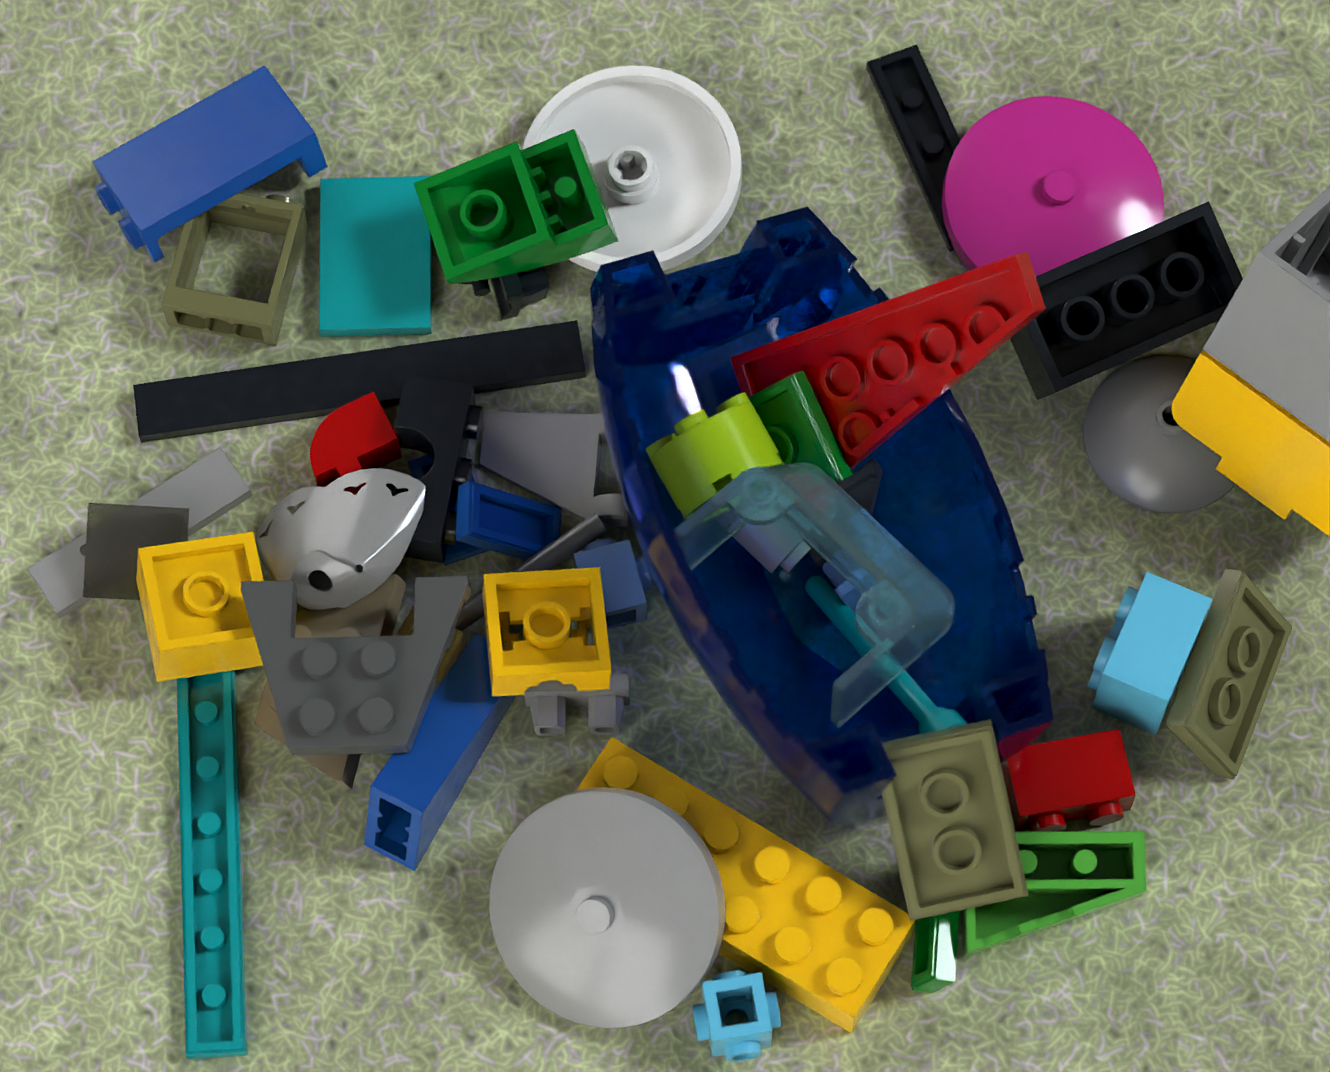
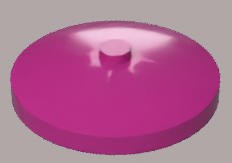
(1047, 183)

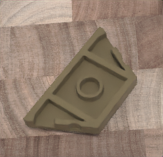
(369, 616)

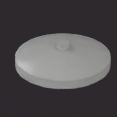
(607, 907)

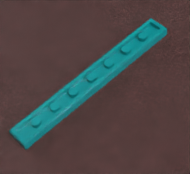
(211, 867)

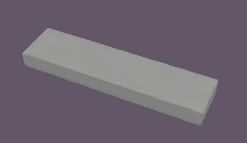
(205, 487)

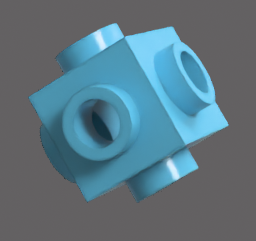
(741, 994)

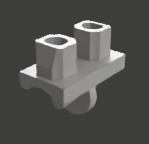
(605, 707)

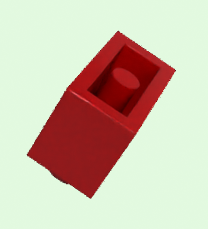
(1069, 782)

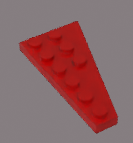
(901, 354)

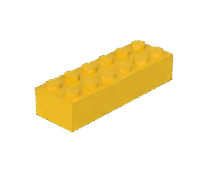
(784, 909)

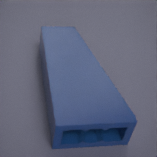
(421, 786)

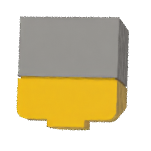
(1266, 375)

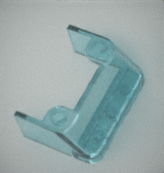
(901, 601)

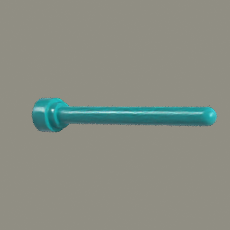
(903, 686)

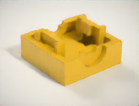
(546, 606)

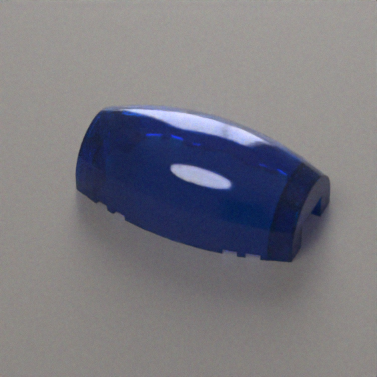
(758, 634)

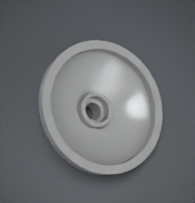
(1138, 452)

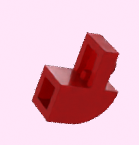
(353, 440)

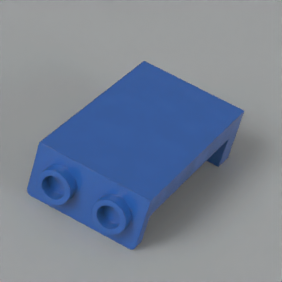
(204, 158)

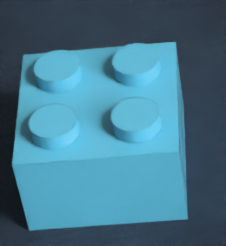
(1153, 644)

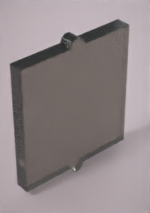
(113, 543)

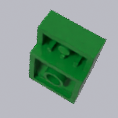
(516, 210)

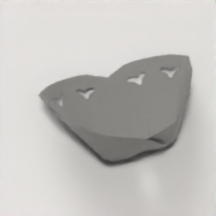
(339, 532)

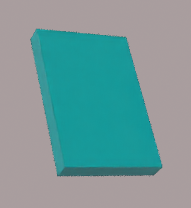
(374, 258)

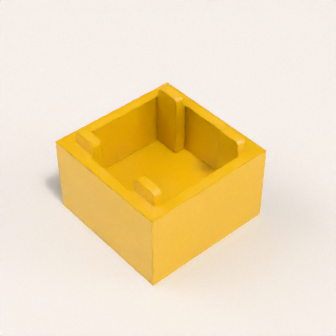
(197, 605)

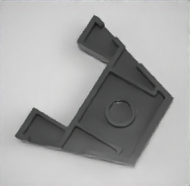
(353, 690)

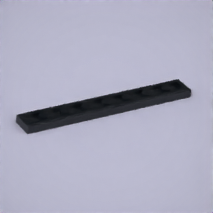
(326, 383)

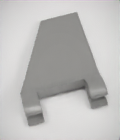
(553, 460)

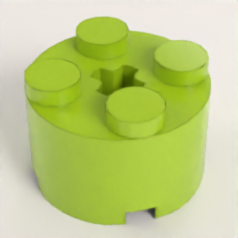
(711, 452)

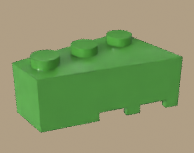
(1065, 880)

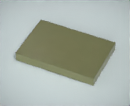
(1229, 674)
(952, 821)

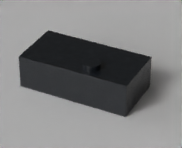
(1127, 300)

